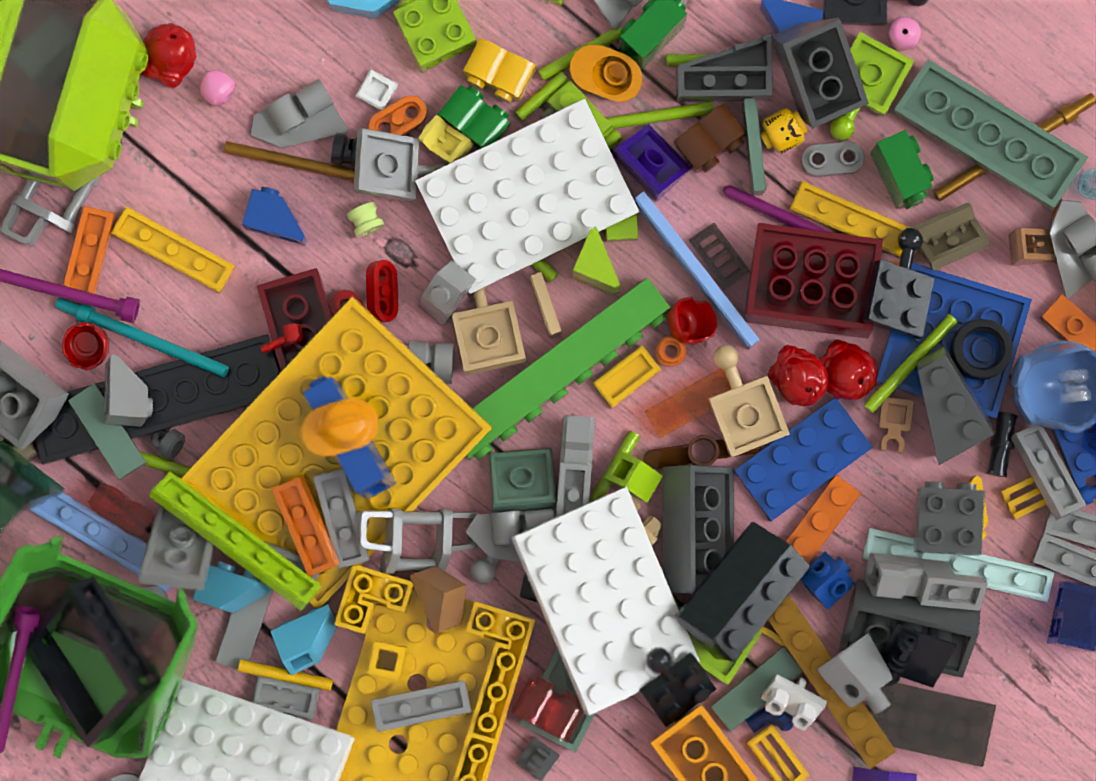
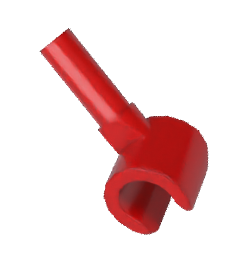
(292, 335)

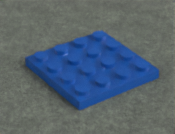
(965, 302)

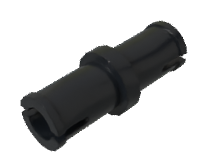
(1002, 444)

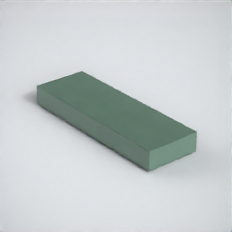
(753, 146)
(110, 439)
(746, 695)

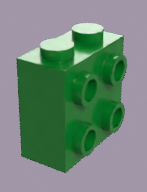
(653, 30)
(902, 169)

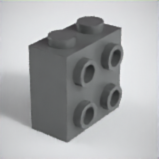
(949, 519)

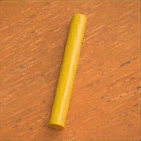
(283, 675)

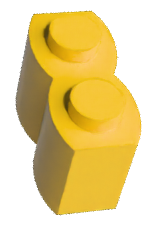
(498, 70)

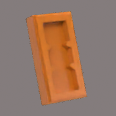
(1070, 322)

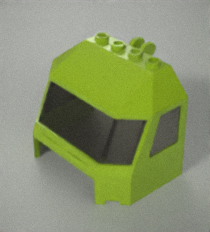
(66, 88)

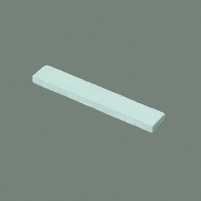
(999, 573)

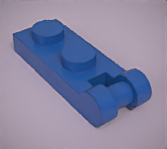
(1079, 460)

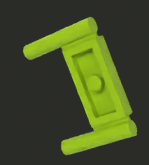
(562, 93)

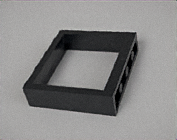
(115, 644)

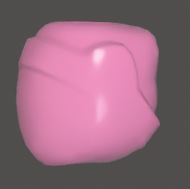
(898, 39)
(216, 87)

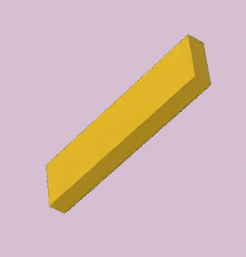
(846, 216)
(173, 249)

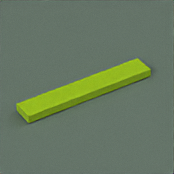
(235, 541)

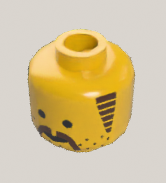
(783, 130)

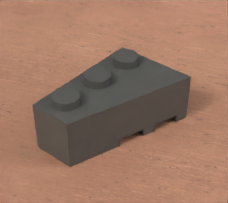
(729, 74)
(951, 406)

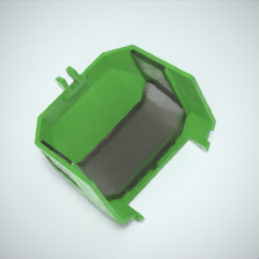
(158, 625)

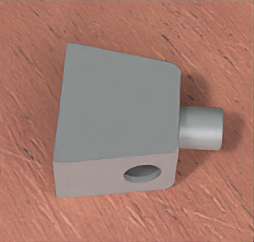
(859, 675)

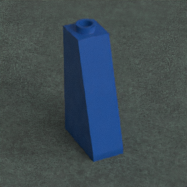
(362, 465)

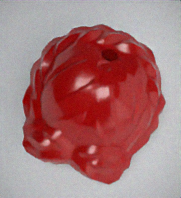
(168, 57)
(845, 366)
(795, 372)

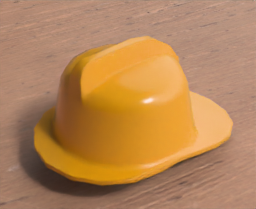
(606, 72)
(339, 427)

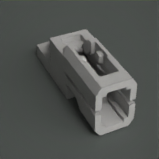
(575, 463)
(925, 579)

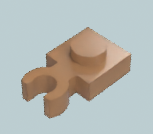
(895, 418)

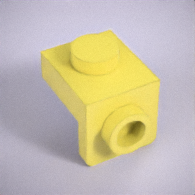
(445, 141)

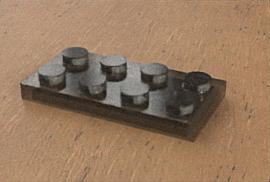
(936, 723)

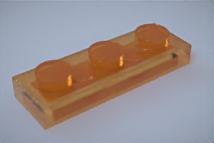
(686, 404)

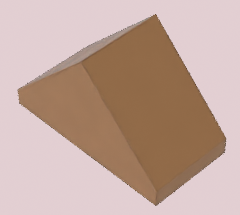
(1030, 246)
(441, 597)

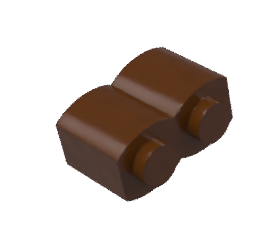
(710, 138)

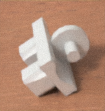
(794, 699)

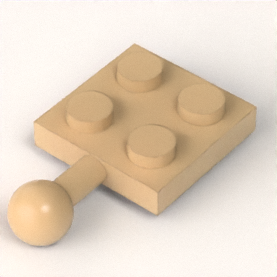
(488, 335)
(747, 411)

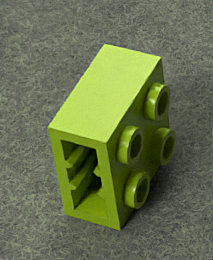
(434, 30)

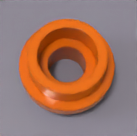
(663, 358)

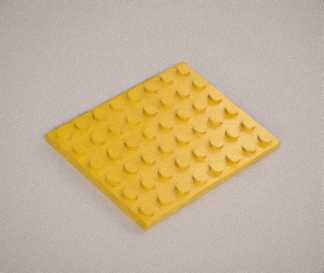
(419, 433)

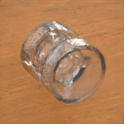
(1075, 393)

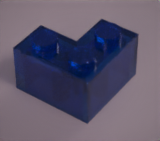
(1074, 618)

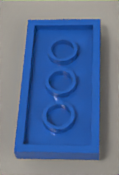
(803, 460)

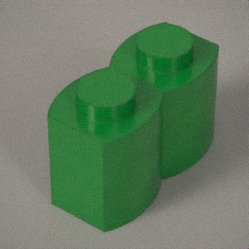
(474, 118)

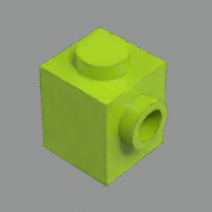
(640, 478)

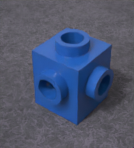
(828, 579)

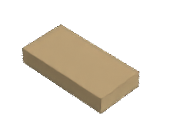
(545, 305)

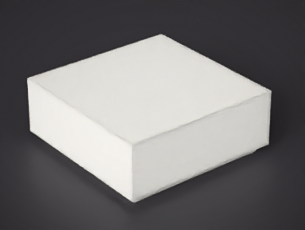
(376, 90)

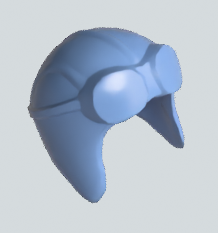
(1038, 386)

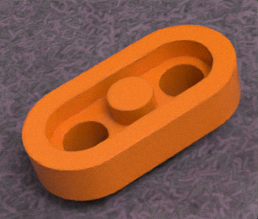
(396, 116)

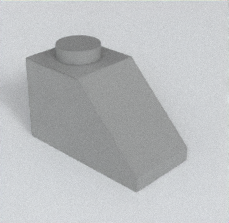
(446, 292)
(125, 395)

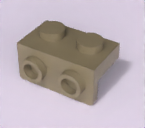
(951, 236)

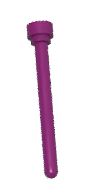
(769, 209)
(126, 308)
(25, 620)

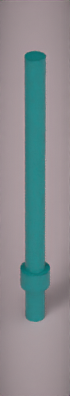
(87, 313)

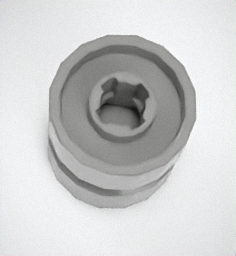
(437, 358)

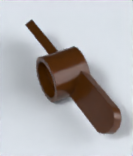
(682, 454)

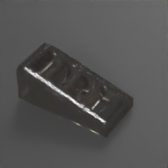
(724, 282)

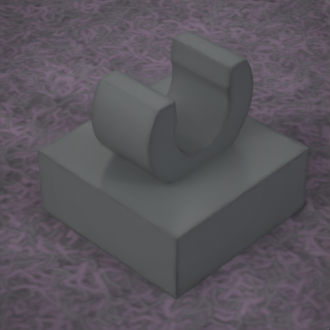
(537, 759)

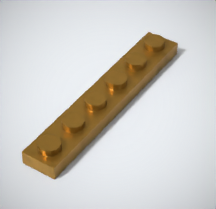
(811, 655)

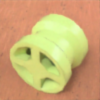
(365, 219)

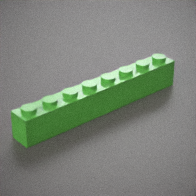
(569, 362)

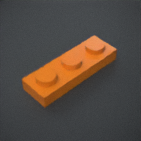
(89, 249)
(823, 518)
(305, 526)

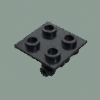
(916, 656)

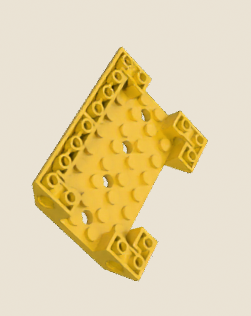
(481, 650)

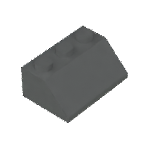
(820, 70)

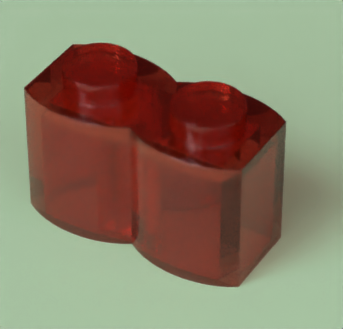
(117, 506)
(548, 709)

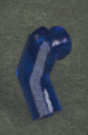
(764, 717)

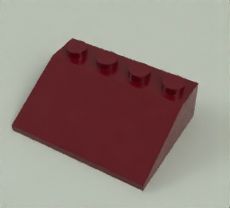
(811, 280)

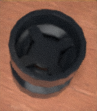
(343, 150)

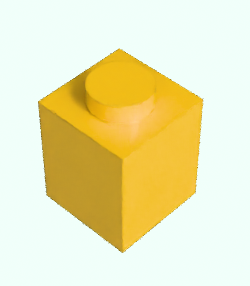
(387, 659)

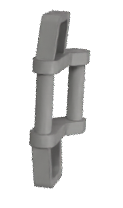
(45, 216)
(392, 550)

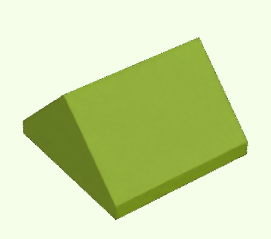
(595, 266)

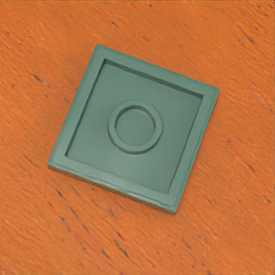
(522, 480)

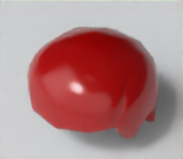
(692, 321)
(85, 345)

